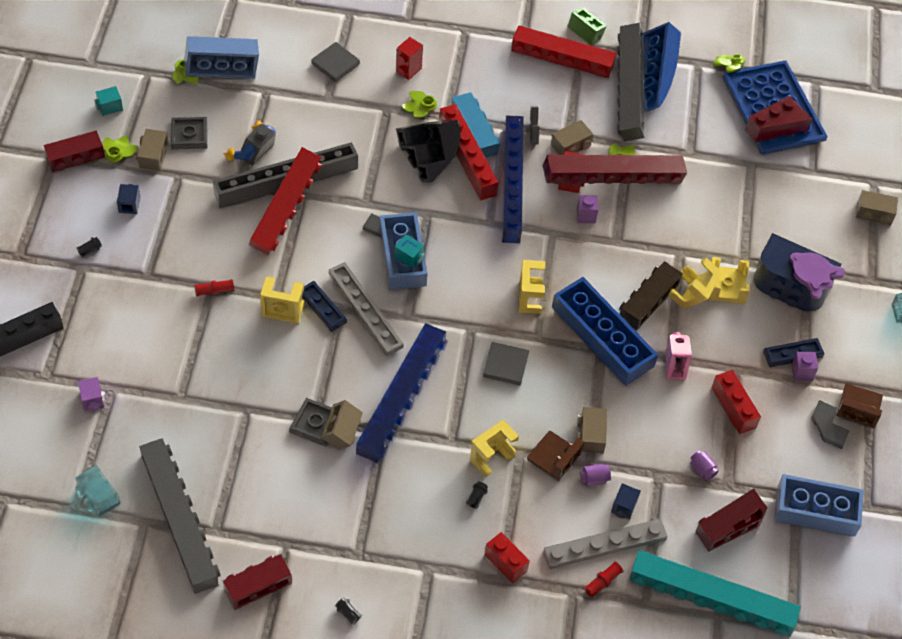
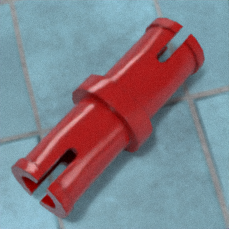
(214, 287)
(603, 579)

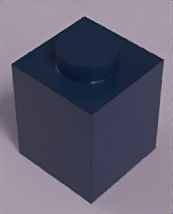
(128, 198)
(625, 501)

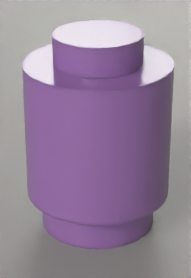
(704, 465)
(595, 474)

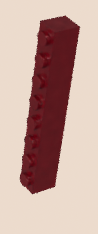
(614, 169)

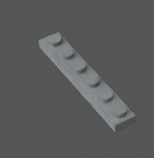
(366, 309)
(605, 543)

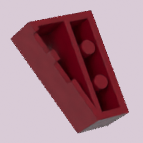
(778, 119)
(732, 521)

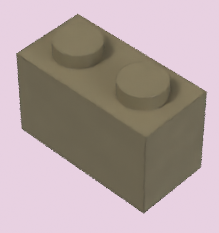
(572, 138)
(152, 149)
(877, 207)
(342, 425)
(593, 429)

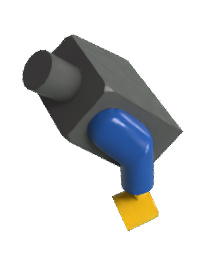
(255, 144)

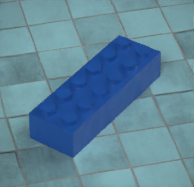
(604, 331)

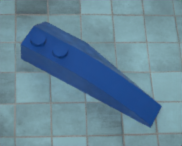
(660, 63)

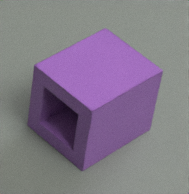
(587, 209)
(804, 366)
(91, 394)

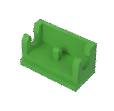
(586, 25)

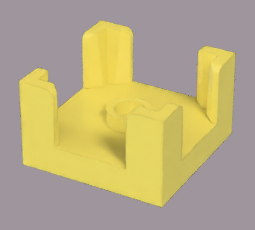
(732, 283)
(699, 286)
(530, 287)
(282, 305)
(489, 442)

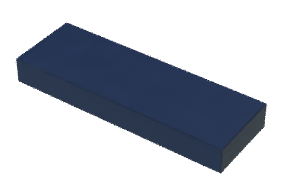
(323, 306)
(785, 353)

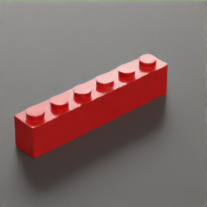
(563, 51)
(471, 156)
(285, 200)

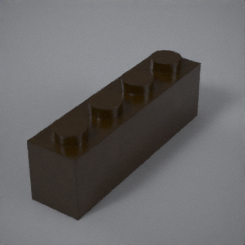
(650, 295)

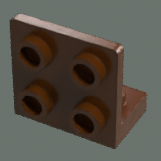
(860, 405)
(555, 454)

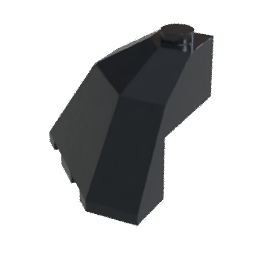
(430, 146)

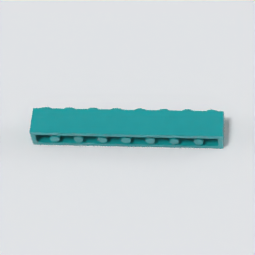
(715, 593)

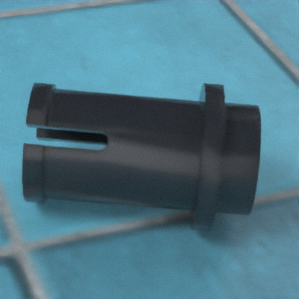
(88, 247)
(477, 494)
(348, 610)

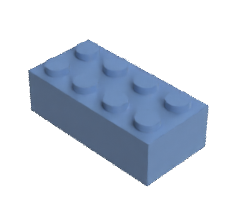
(221, 57)
(392, 230)
(819, 505)

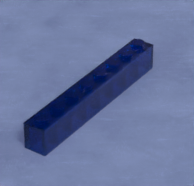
(512, 179)
(401, 393)

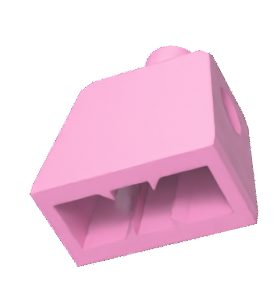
(678, 346)

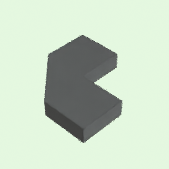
(534, 136)
(829, 432)

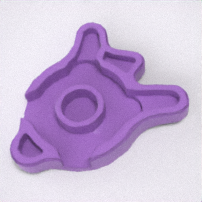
(814, 272)

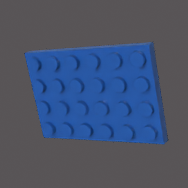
(765, 85)

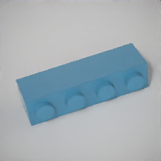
(477, 123)

